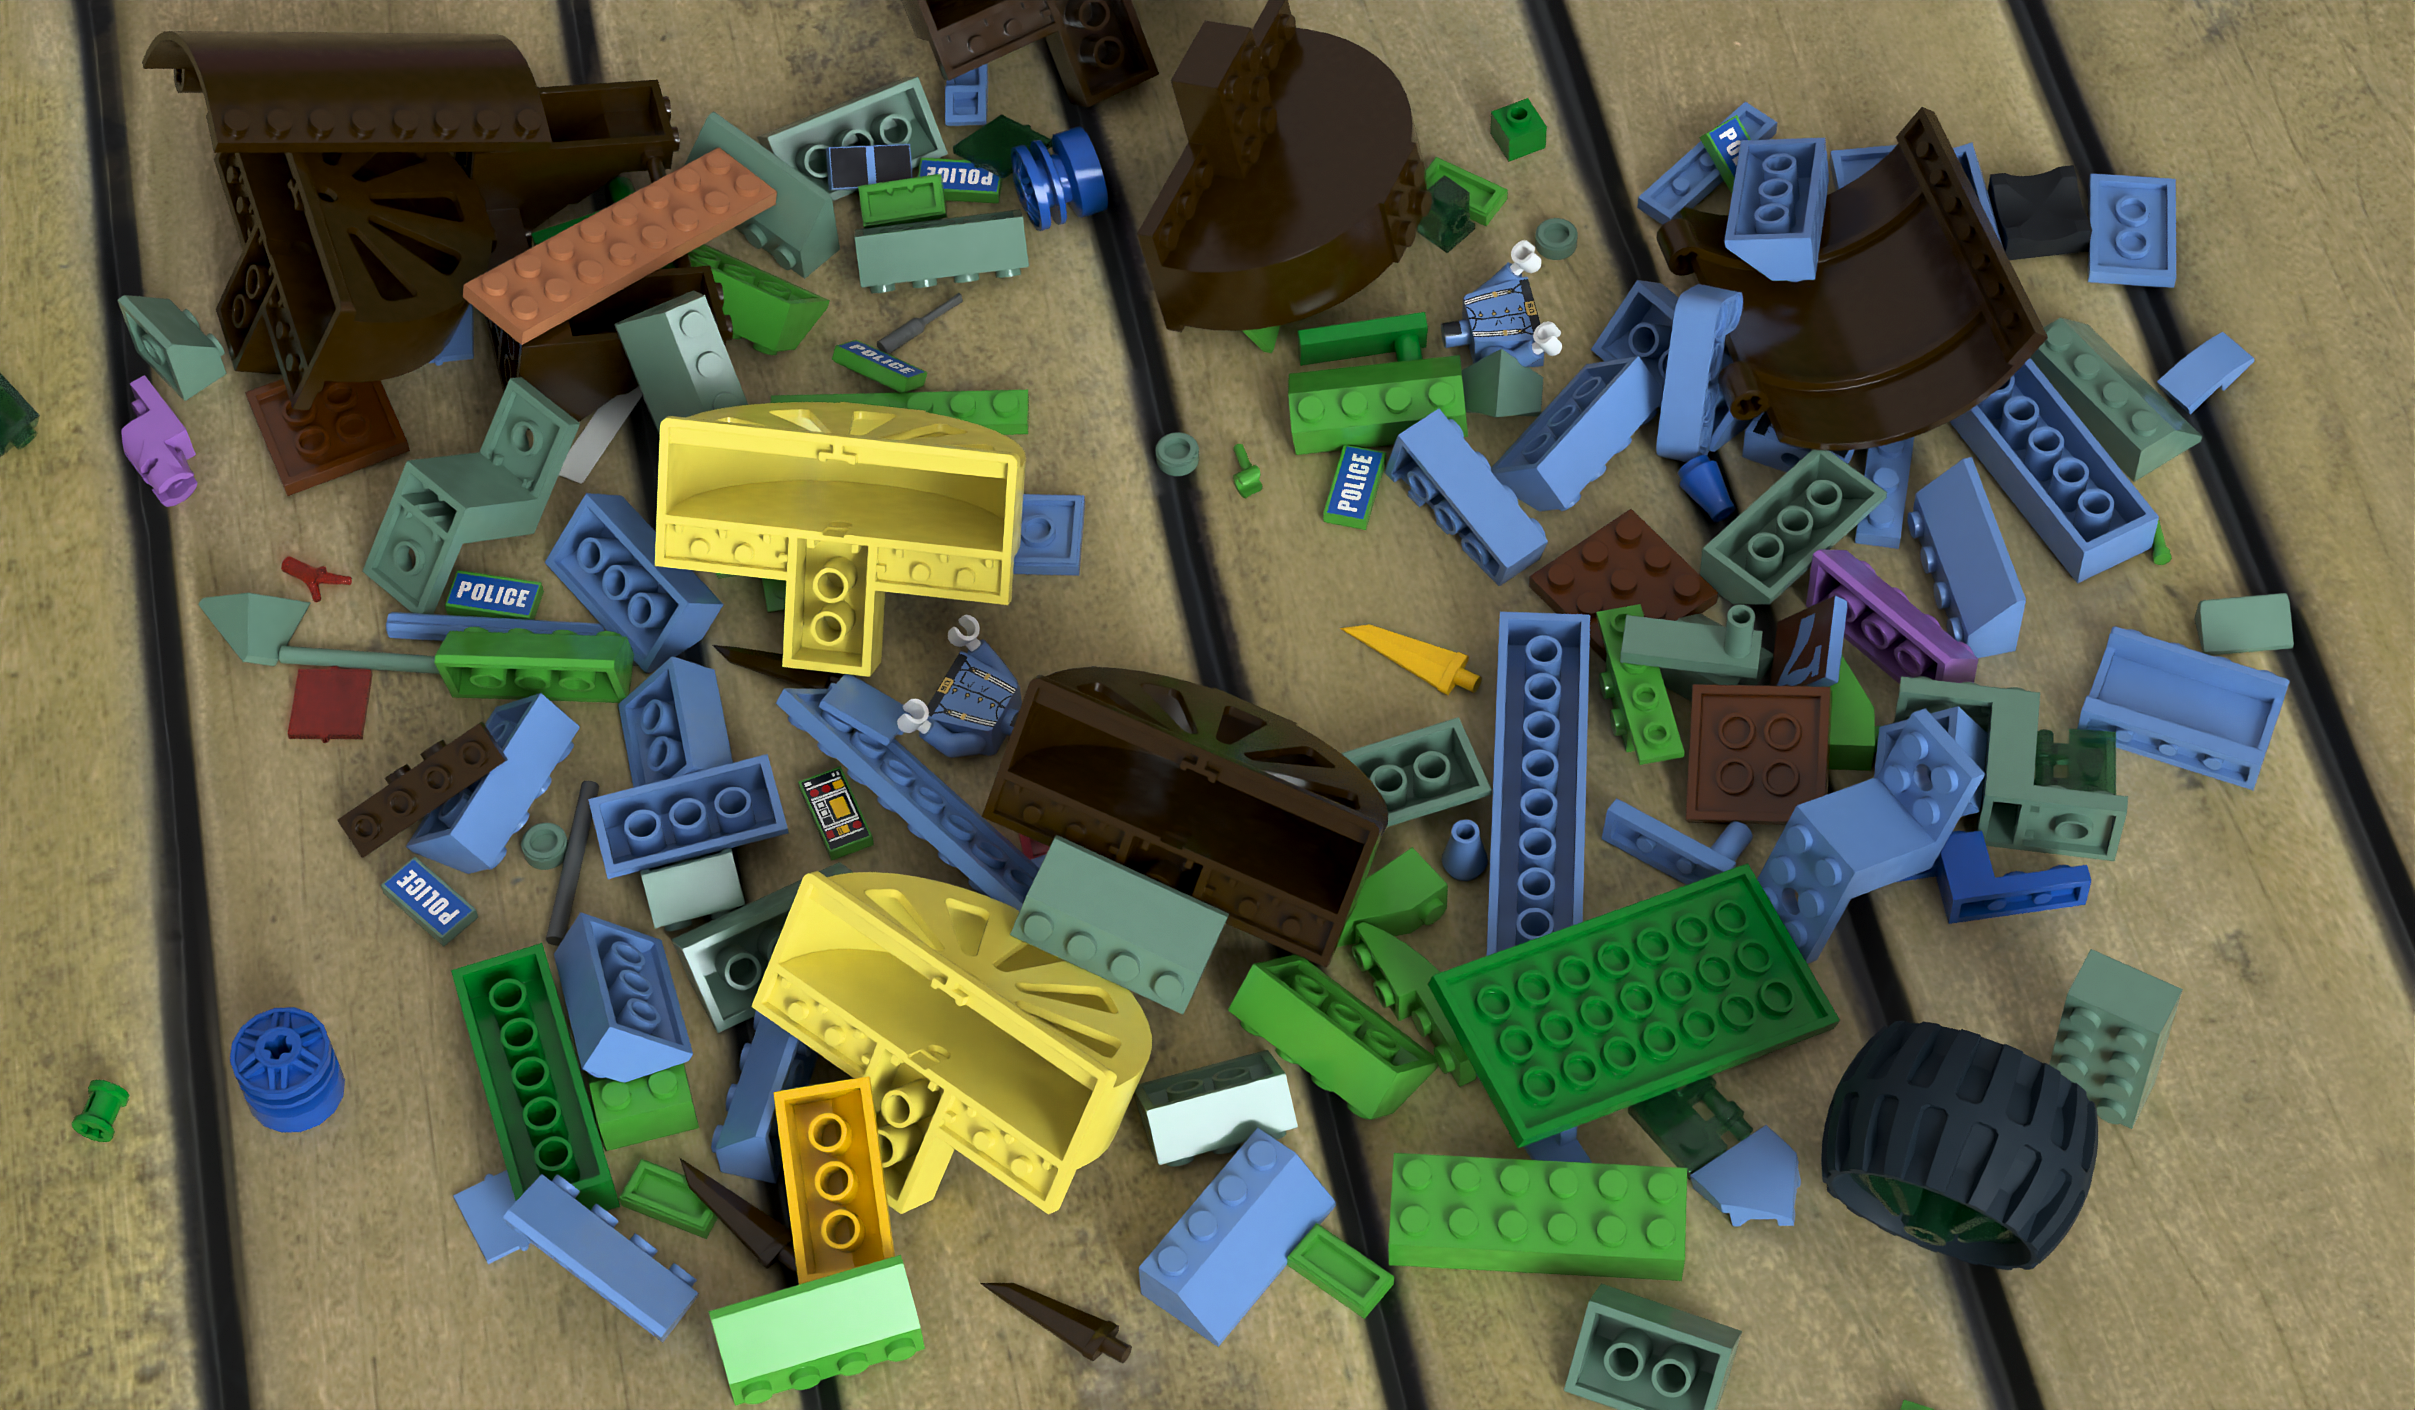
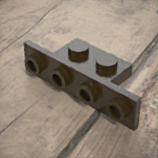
(422, 789)

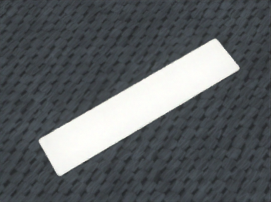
(598, 436)

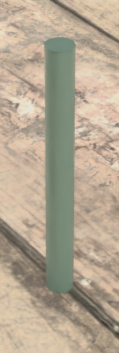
(358, 659)

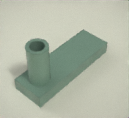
(1695, 646)

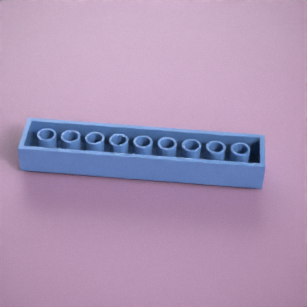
(1538, 777)

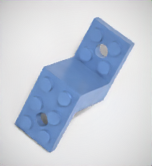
(1869, 832)

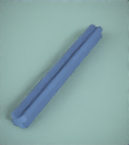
(438, 626)

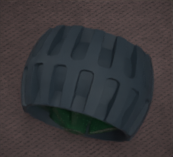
(1960, 1145)

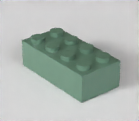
(2114, 1035)

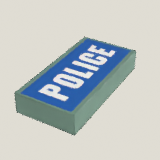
(429, 901)

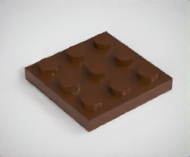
(339, 434)
(1622, 568)
(1756, 752)

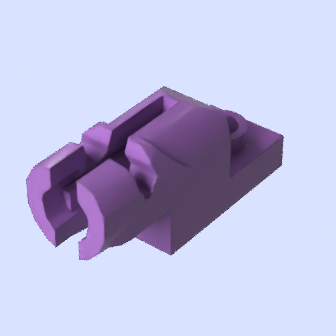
(159, 445)

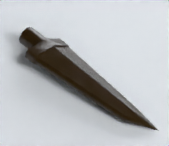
(771, 665)
(755, 1229)
(1076, 1328)

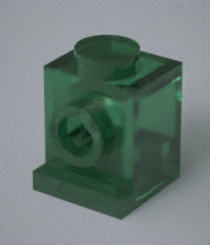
(1449, 215)

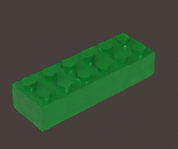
(533, 1075)

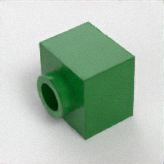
(1518, 129)

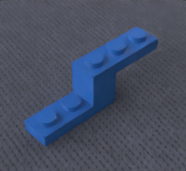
(1974, 893)

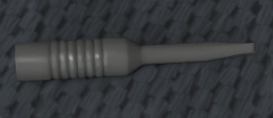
(915, 327)

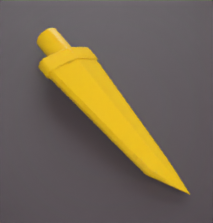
(1430, 663)

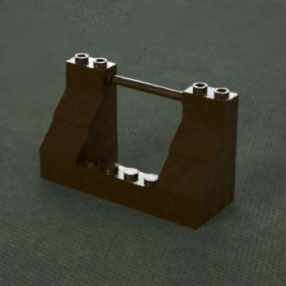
(594, 138)

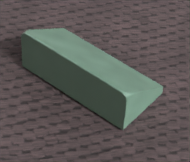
(2244, 624)

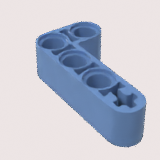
(1693, 366)

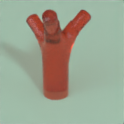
(312, 576)

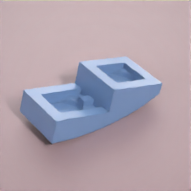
(967, 98)
(2204, 370)

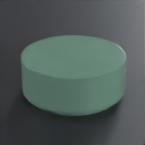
(1556, 239)
(1177, 454)
(544, 846)

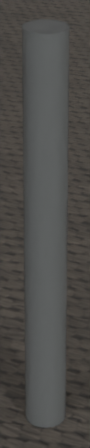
(572, 864)

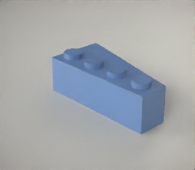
(1466, 497)

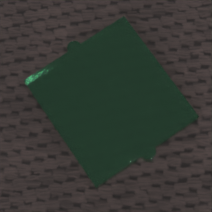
(992, 145)

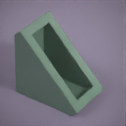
(1502, 387)
(255, 623)

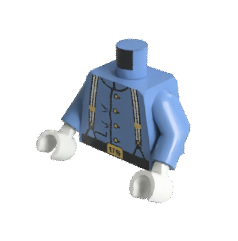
(1505, 315)
(972, 704)

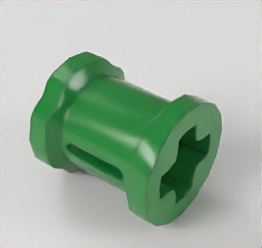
(100, 1111)

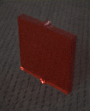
(330, 704)

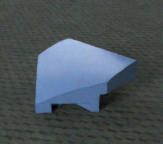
(1753, 1179)

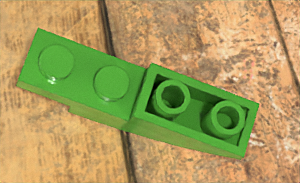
(1402, 984)

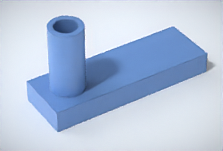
(1670, 849)

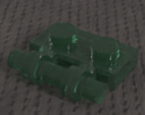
(2088, 758)
(1682, 1132)

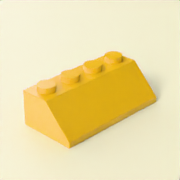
(833, 1177)

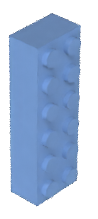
(2058, 475)

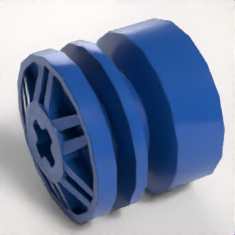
(1066, 176)
(287, 1069)

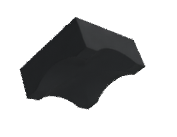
(2039, 213)

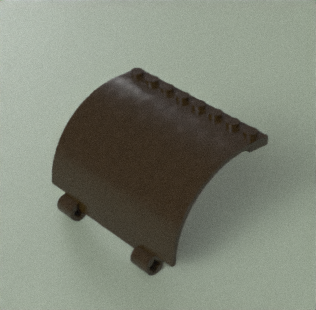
(357, 91)
(1904, 315)

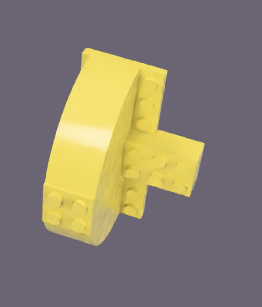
(842, 512)
(959, 1030)

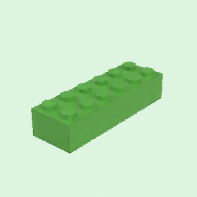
(1538, 1216)

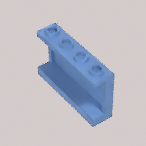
(2184, 706)

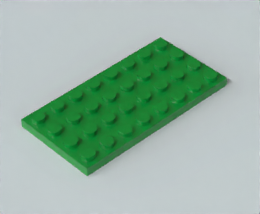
(1632, 1004)

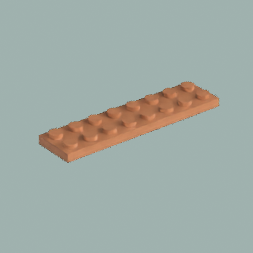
(619, 245)

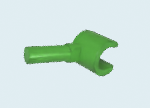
(1247, 480)

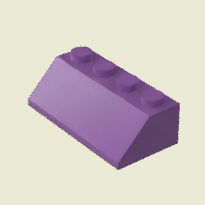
(1885, 622)

